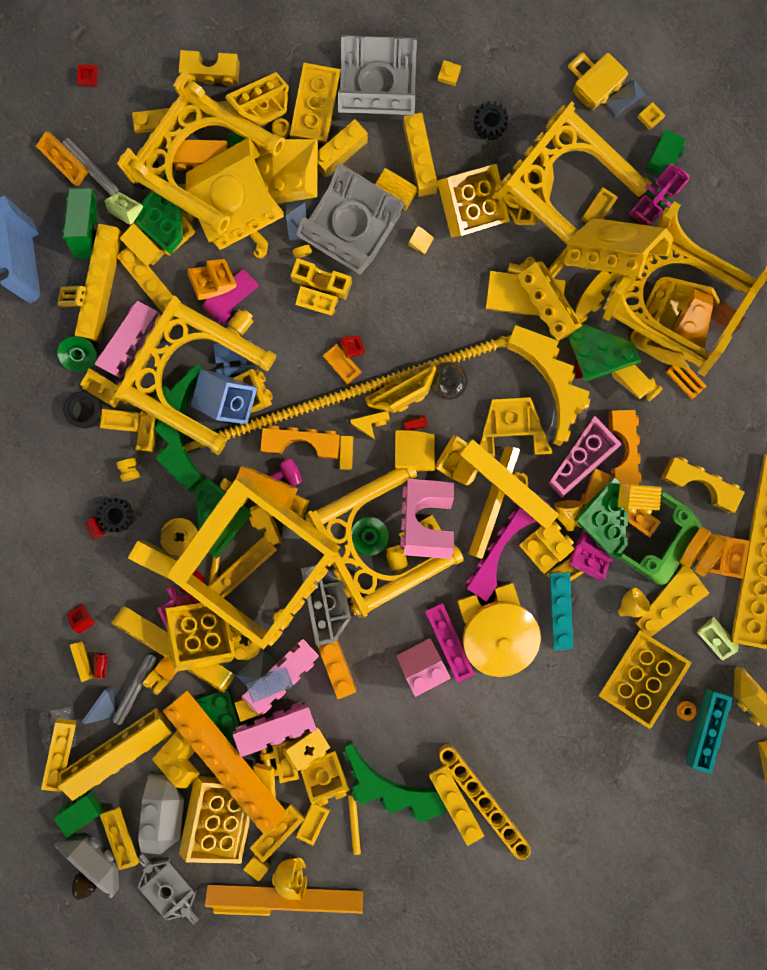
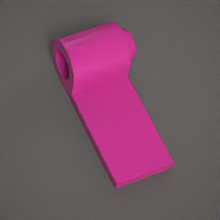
(221, 306)

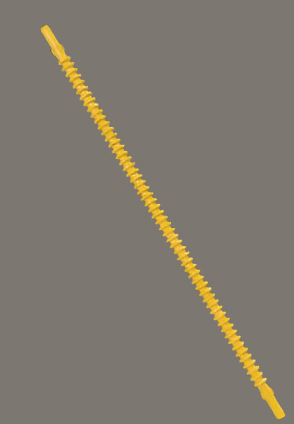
(501, 342)

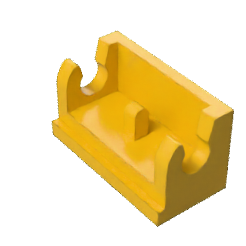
(142, 245)
(316, 300)
(100, 387)
(147, 435)

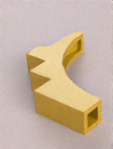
(542, 353)

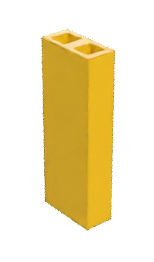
(346, 452)

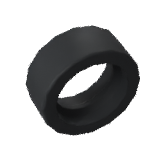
(68, 407)

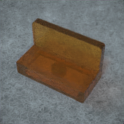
(723, 313)

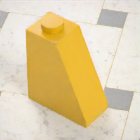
(153, 558)

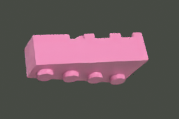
(128, 340)
(296, 661)

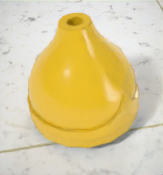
(568, 511)
(634, 604)

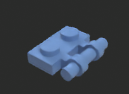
(226, 356)

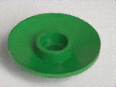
(71, 359)
(379, 532)

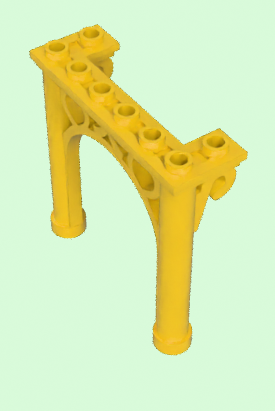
(190, 99)
(570, 128)
(180, 314)
(399, 583)

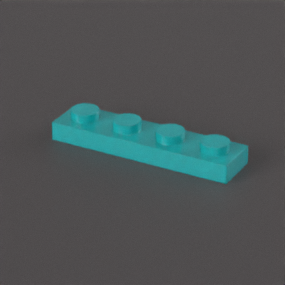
(561, 610)

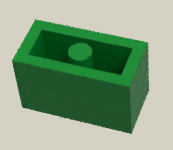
(666, 152)
(78, 814)

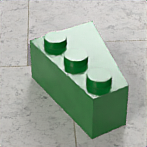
(80, 222)

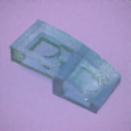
(269, 685)

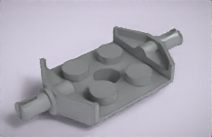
(163, 874)

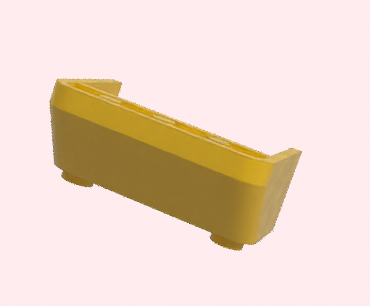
(664, 305)

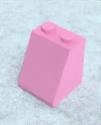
(423, 667)

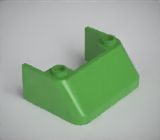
(661, 569)

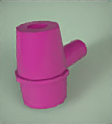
(289, 471)

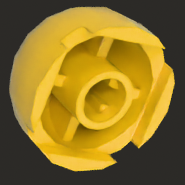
(289, 879)

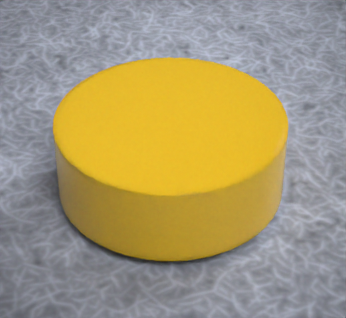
(281, 127)
(302, 251)

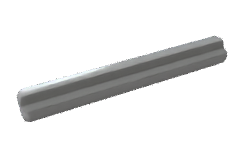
(93, 170)
(134, 689)

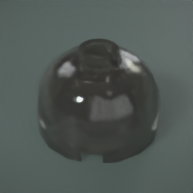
(449, 381)

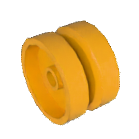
(706, 553)

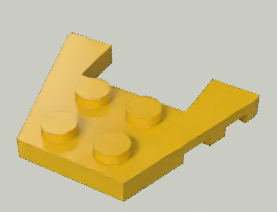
(514, 418)

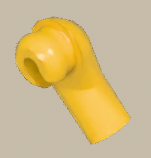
(261, 245)

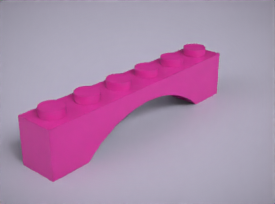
(484, 579)

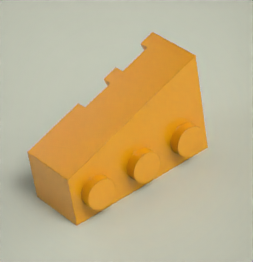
(695, 318)

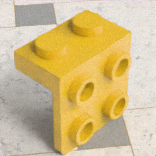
(453, 465)

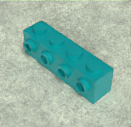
(708, 731)

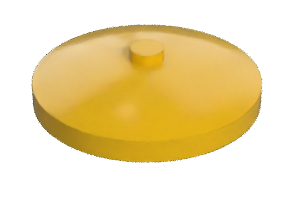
(501, 638)

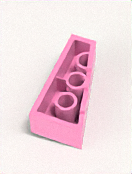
(588, 453)
(273, 729)

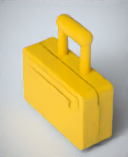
(599, 81)

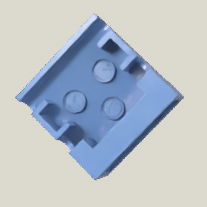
(18, 252)

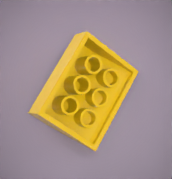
(645, 679)
(213, 825)

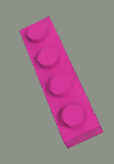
(449, 642)

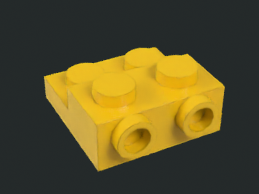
(263, 395)
(263, 520)
(547, 546)
(325, 779)

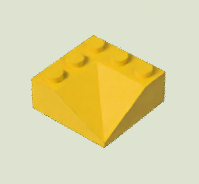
(291, 173)
(470, 202)
(197, 637)

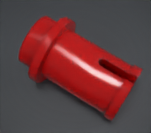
(416, 423)
(100, 665)

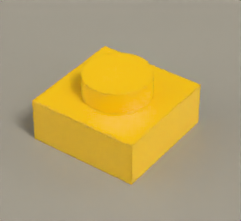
(449, 73)
(651, 116)
(299, 505)

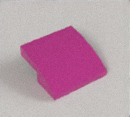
(590, 557)

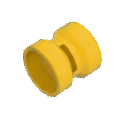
(128, 470)
(152, 679)

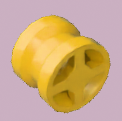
(654, 391)

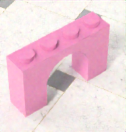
(416, 538)

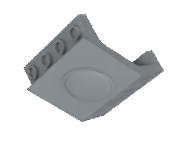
(371, 66)
(351, 220)

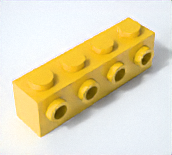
(549, 300)

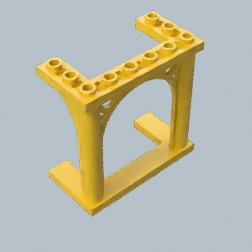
(693, 255)

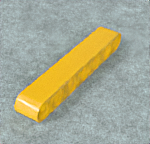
(158, 641)
(488, 809)

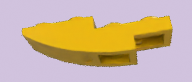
(592, 296)

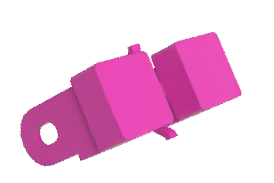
(670, 182)

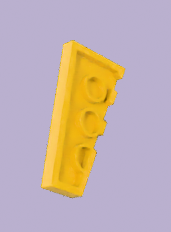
(677, 597)

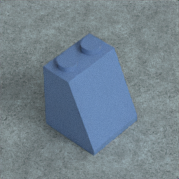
(223, 397)

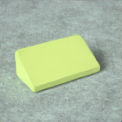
(123, 207)
(718, 639)

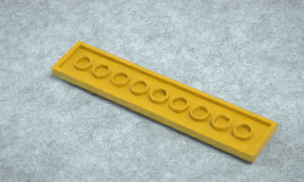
(751, 608)

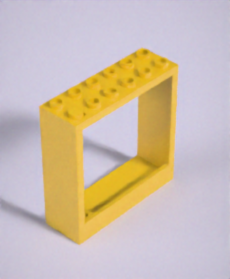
(211, 530)

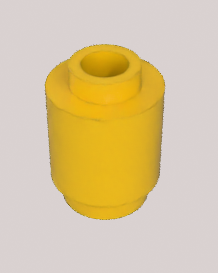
(240, 322)
(396, 559)

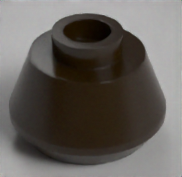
(82, 887)

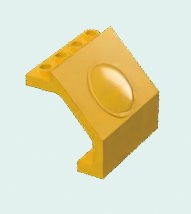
(236, 189)
(616, 246)

